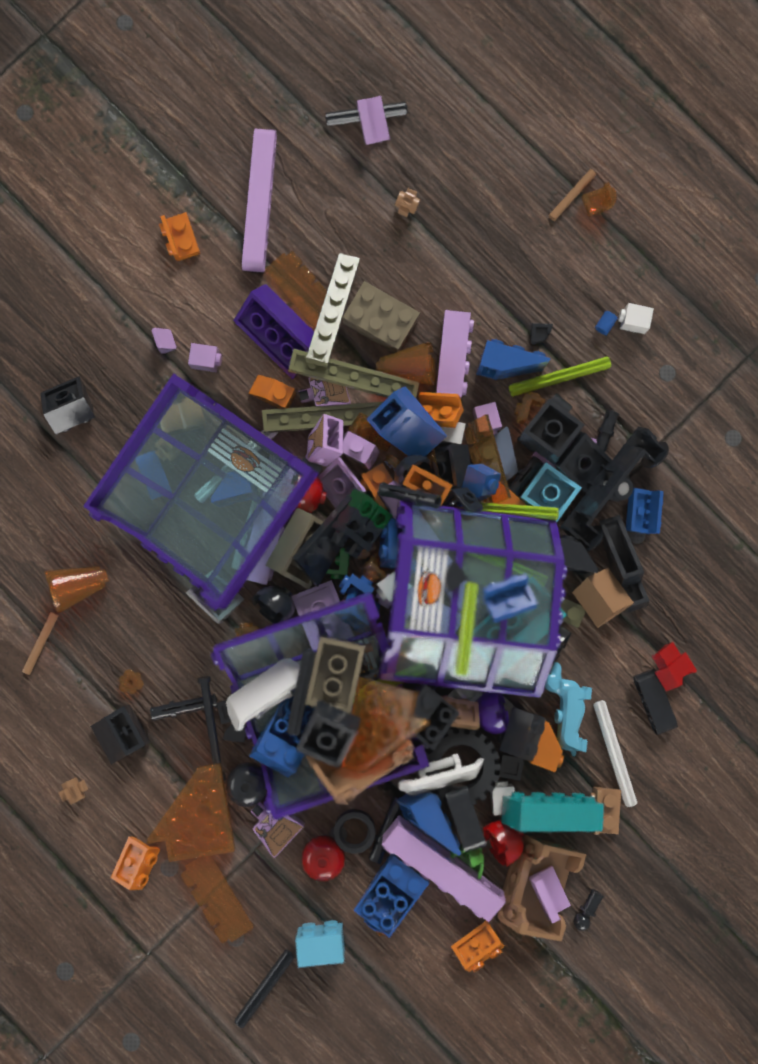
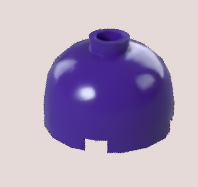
(492, 713)

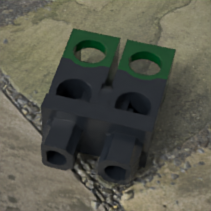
(359, 524)

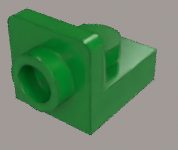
(342, 561)

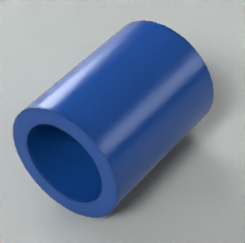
(606, 323)

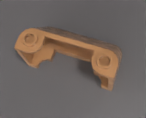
(346, 784)
(521, 907)

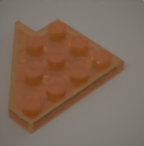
(384, 723)
(198, 818)

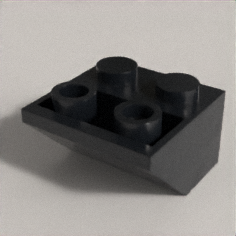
(437, 711)
(120, 734)

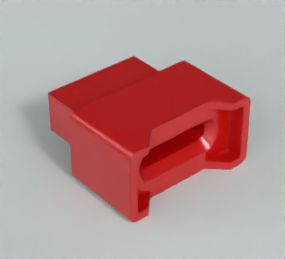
(672, 666)

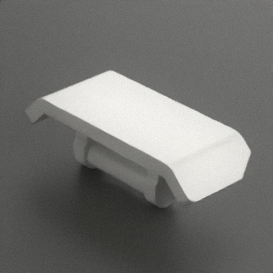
(263, 693)
(443, 779)

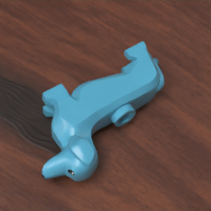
(571, 709)

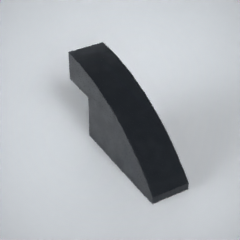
(624, 561)

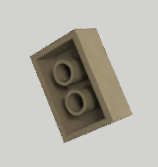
(380, 317)
(293, 538)
(336, 672)

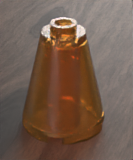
(411, 363)
(74, 585)

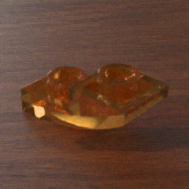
(365, 430)

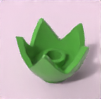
(472, 858)

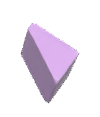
(164, 340)

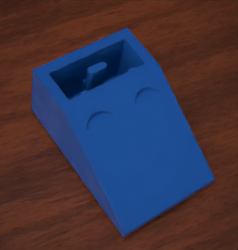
(503, 361)
(406, 424)
(276, 746)
(425, 814)
(391, 895)

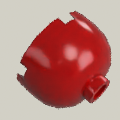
(313, 497)
(505, 842)
(323, 858)

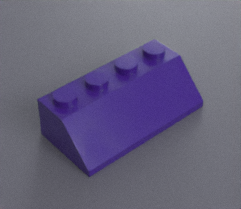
(274, 326)

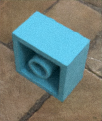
(550, 489)
(320, 944)

